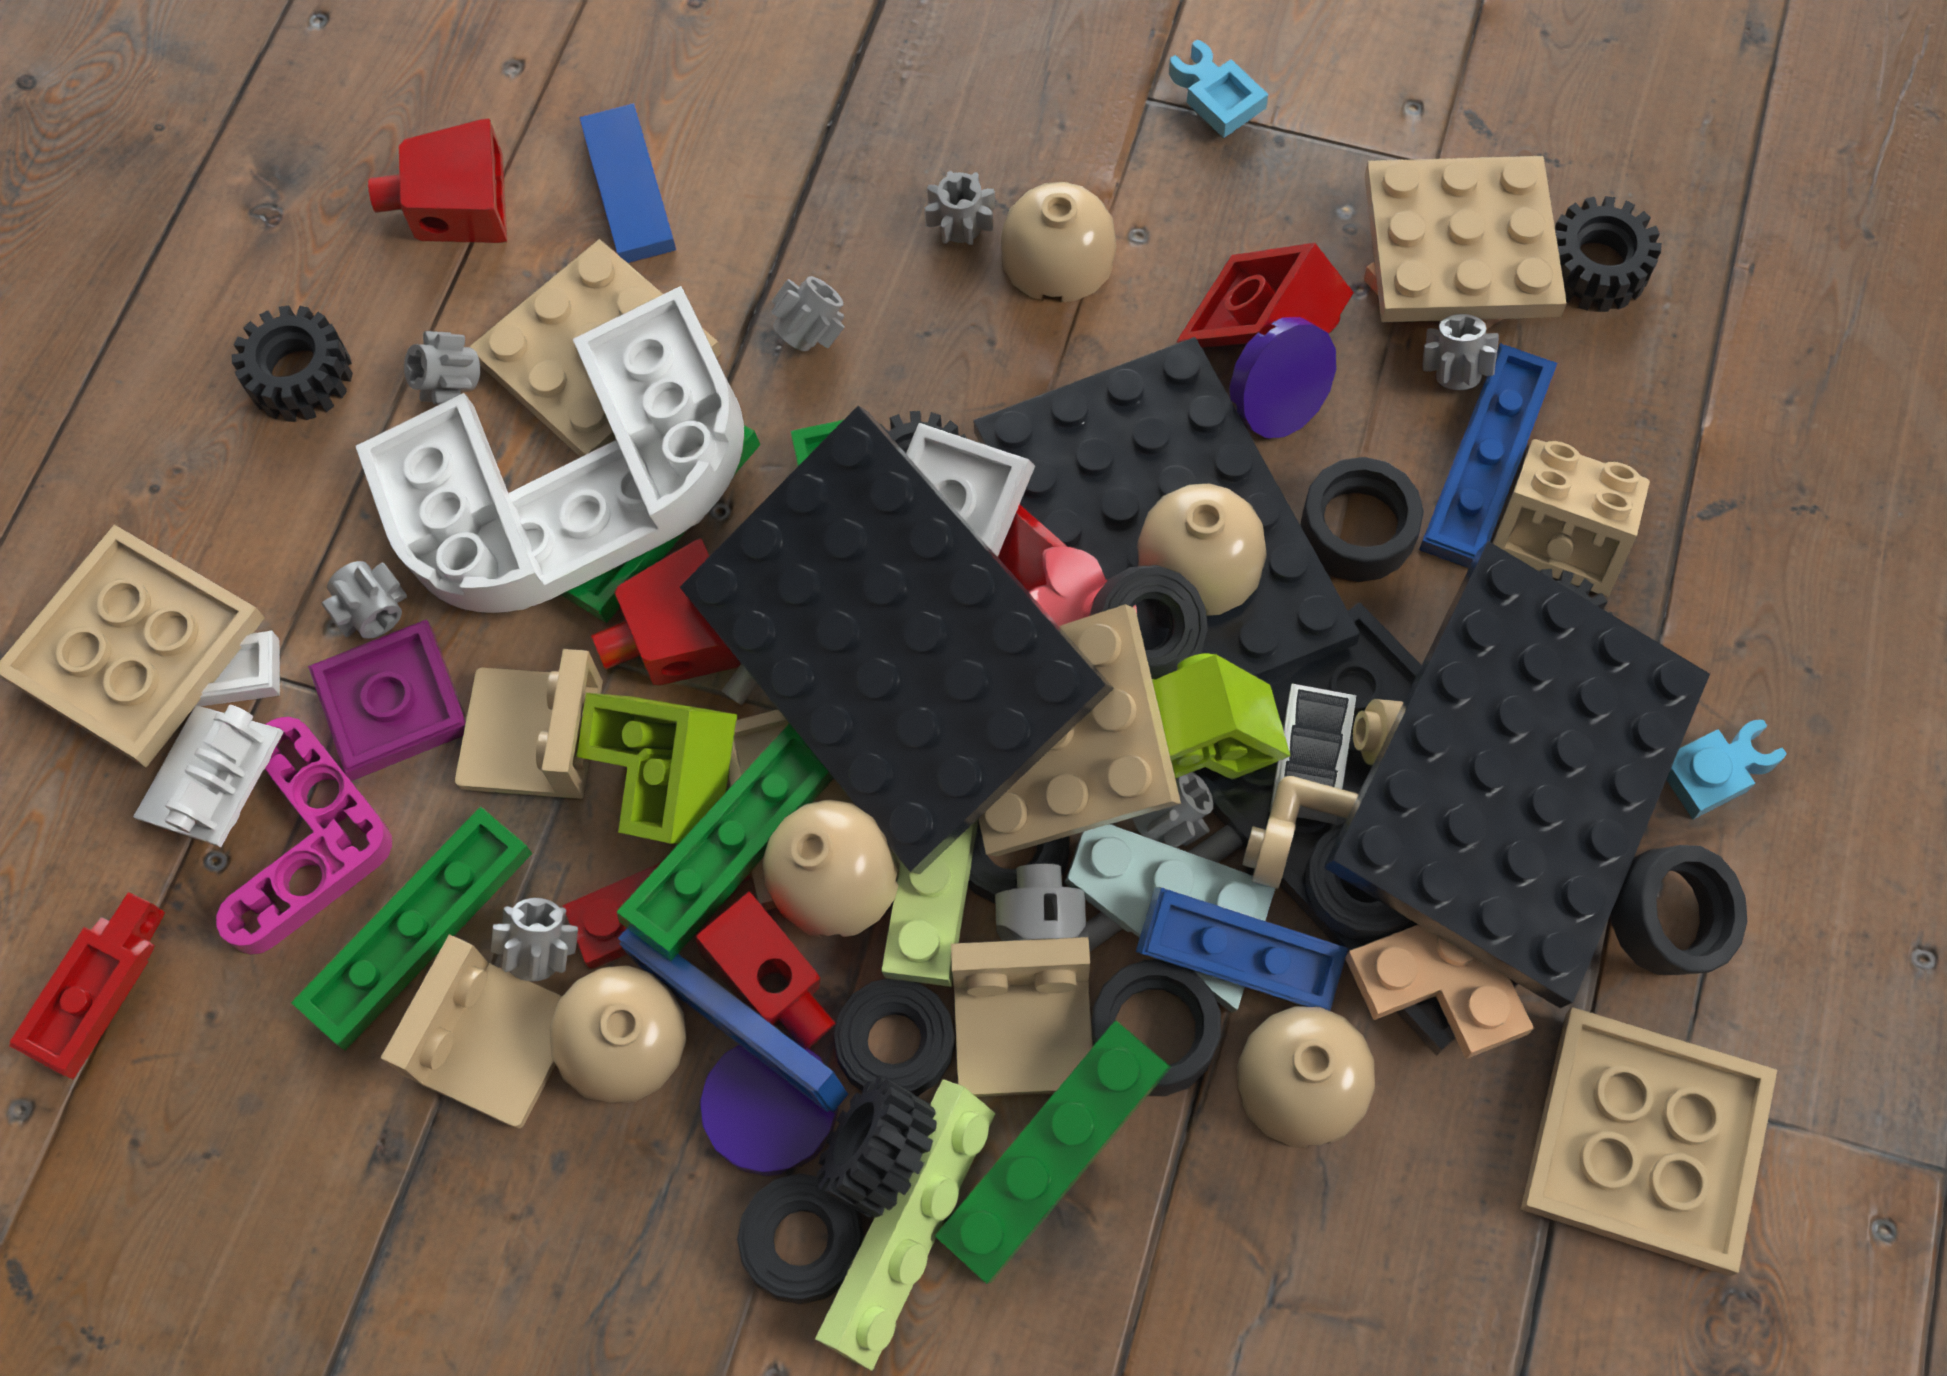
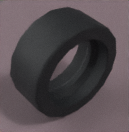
(1369, 478)
(1720, 911)
(1179, 982)

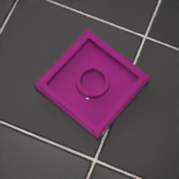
(388, 700)

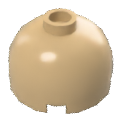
(1058, 242)
(1209, 540)
(830, 869)
(617, 1034)
(1306, 1076)

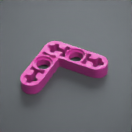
(326, 847)

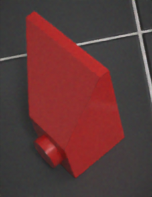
(1267, 287)

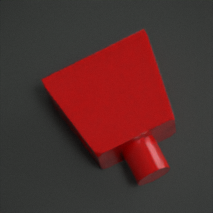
(448, 185)
(665, 624)
(748, 946)

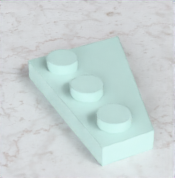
(1123, 869)

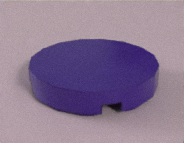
(1283, 377)
(760, 1117)

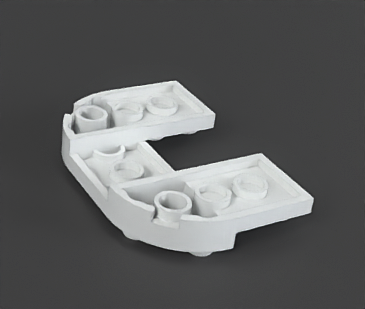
(517, 549)

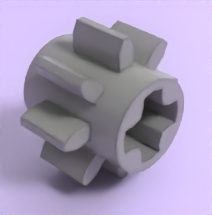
(960, 207)
(808, 313)
(1460, 351)
(441, 367)
(364, 599)
(1183, 821)
(534, 939)

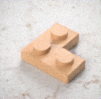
(1421, 965)

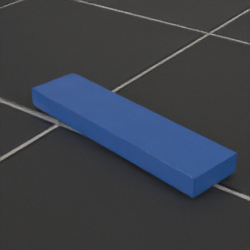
(1488, 456)
(740, 1023)

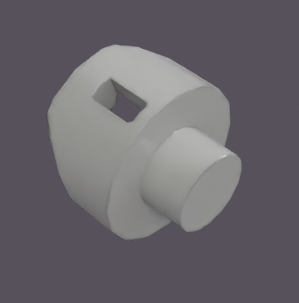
(1039, 906)

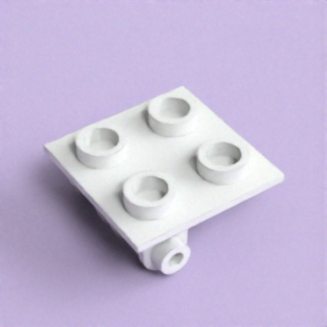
(209, 774)

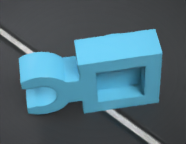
(1220, 94)
(1716, 772)

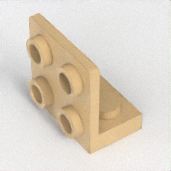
(1573, 514)
(527, 729)
(1020, 1014)
(477, 1035)

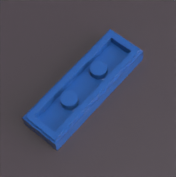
(627, 183)
(1241, 949)

